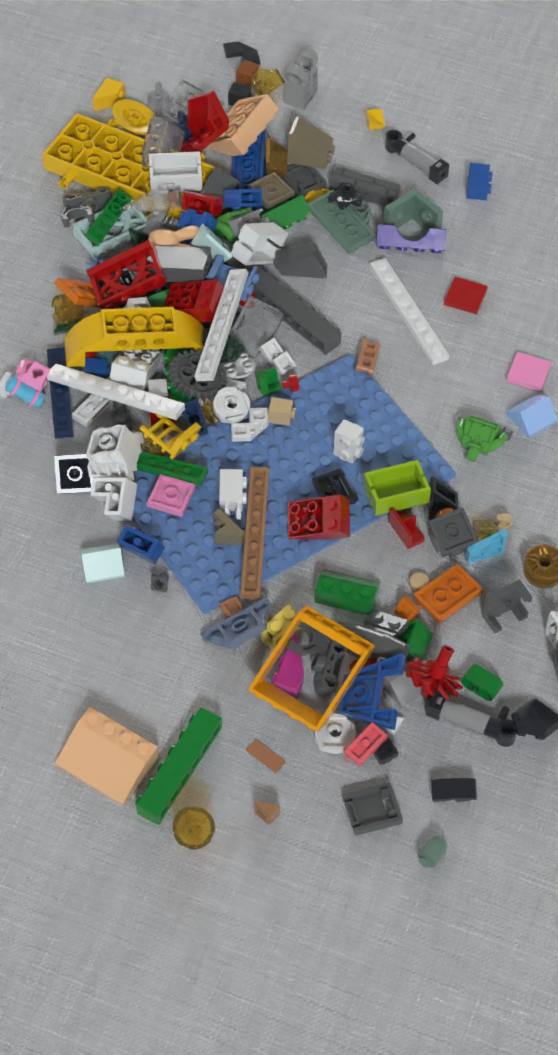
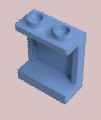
(221, 271)

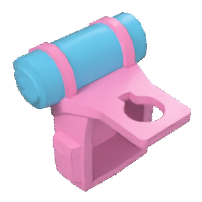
(29, 382)

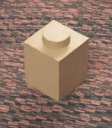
(281, 411)

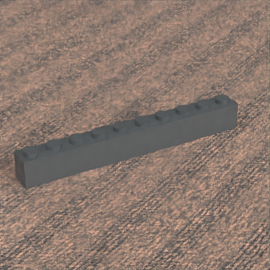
(297, 313)

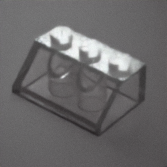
(161, 137)

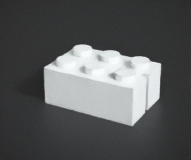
(176, 168)
(253, 244)

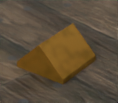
(276, 158)

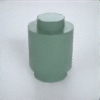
(432, 852)

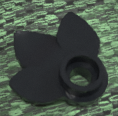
(345, 196)

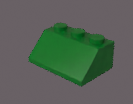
(287, 212)
(346, 592)

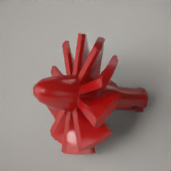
(433, 675)

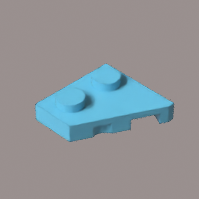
(488, 547)

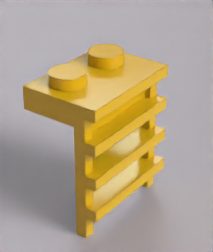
(176, 444)

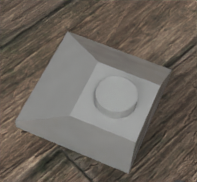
(401, 688)

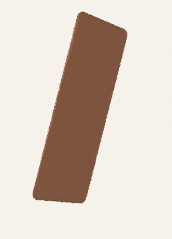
(265, 755)

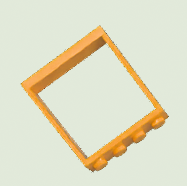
(289, 704)

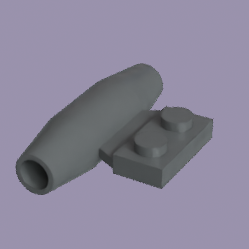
(382, 631)

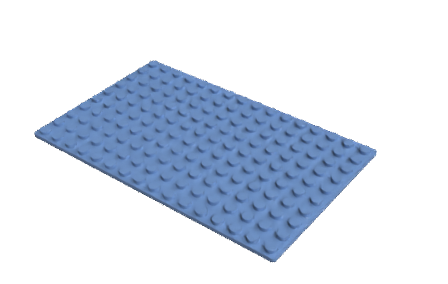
(293, 457)

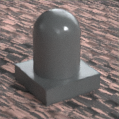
(156, 584)

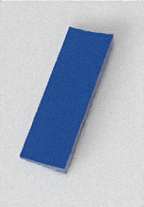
(251, 165)

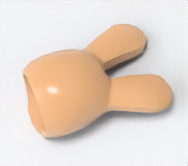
(166, 237)

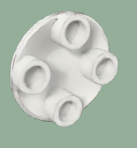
(241, 368)

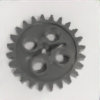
(182, 374)

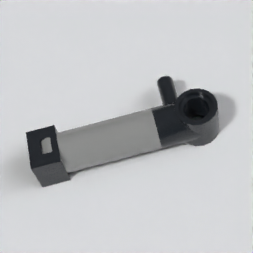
(436, 169)
(473, 719)

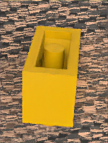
(108, 94)

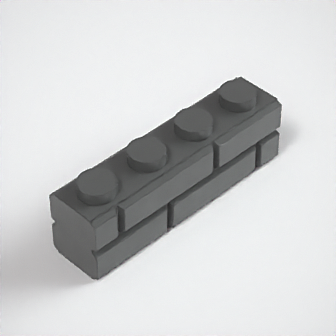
(369, 187)

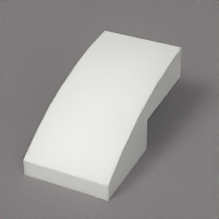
(277, 357)

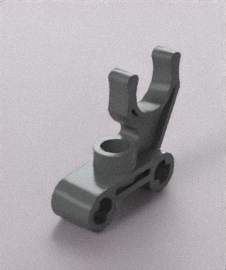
(76, 204)
(325, 656)

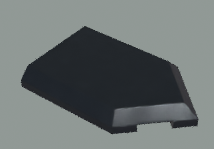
(535, 720)

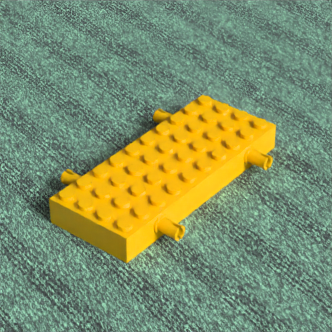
(104, 157)

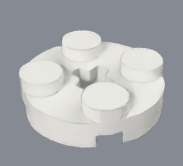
(228, 414)
(336, 744)

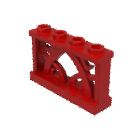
(139, 286)

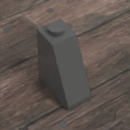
(301, 261)

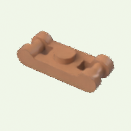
(368, 355)

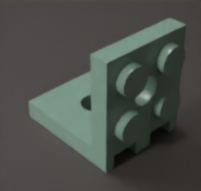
(416, 207)

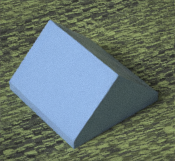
(533, 415)

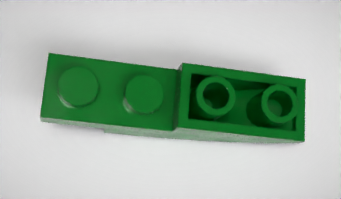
(107, 217)

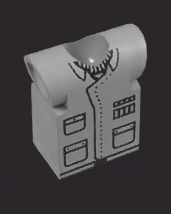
(302, 79)

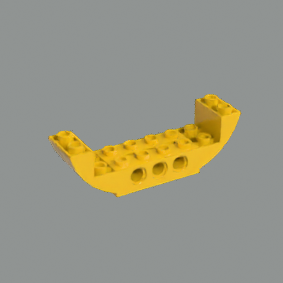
(132, 330)

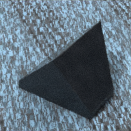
(441, 498)

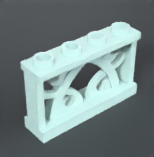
(110, 243)

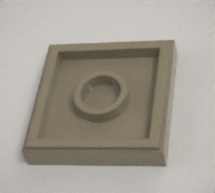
(273, 190)

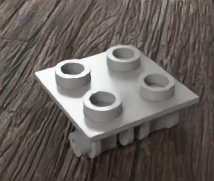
(158, 221)

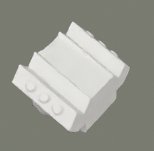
(114, 452)

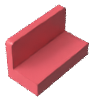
(365, 744)

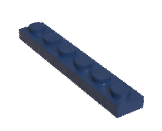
(60, 397)

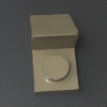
(227, 530)

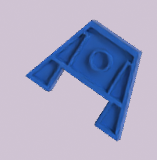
(364, 694)

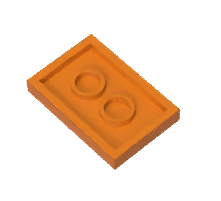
(78, 291)
(448, 593)

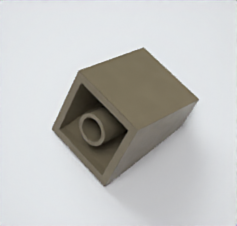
(309, 145)

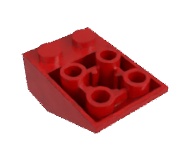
(195, 298)
(319, 518)

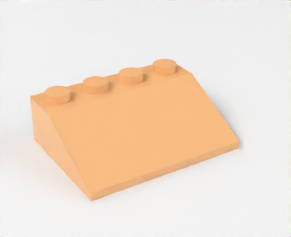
(246, 122)
(107, 756)

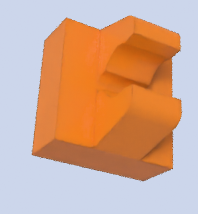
(407, 609)

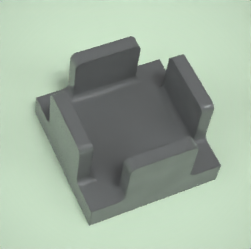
(452, 533)

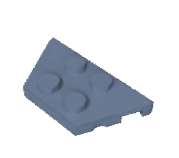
(240, 626)

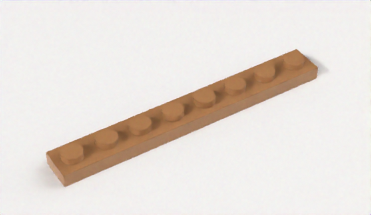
(255, 533)

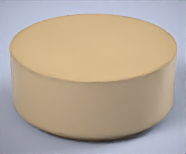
(503, 520)
(418, 581)

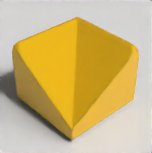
(375, 119)

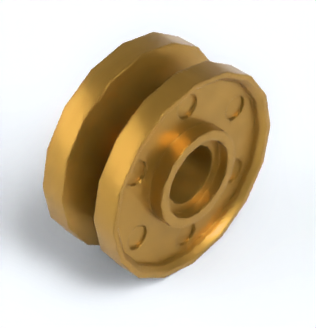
(533, 566)

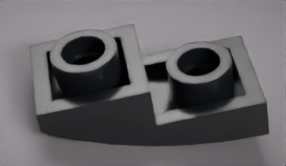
(454, 789)

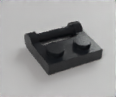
(326, 486)

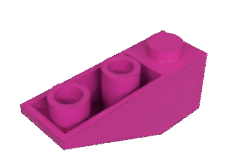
(291, 672)

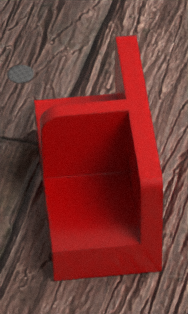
(405, 528)

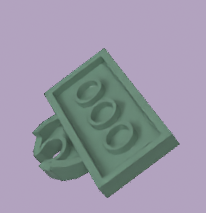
(345, 225)

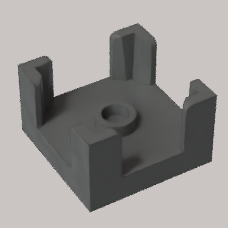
(504, 600)

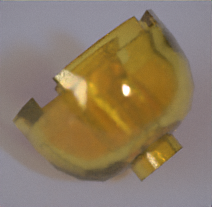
(66, 310)
(193, 827)

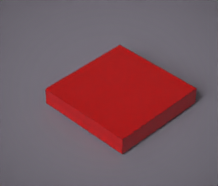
(465, 295)

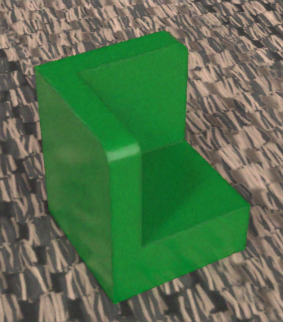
(267, 381)

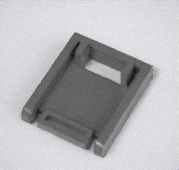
(304, 179)
(367, 809)

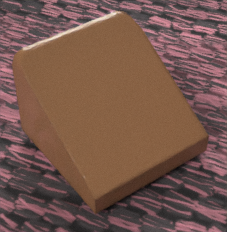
(266, 811)

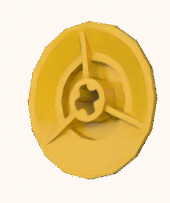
(132, 116)

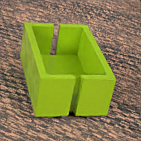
(396, 487)

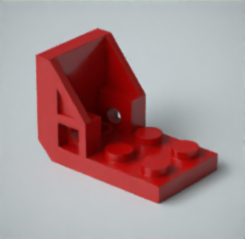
(208, 114)

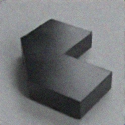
(238, 49)

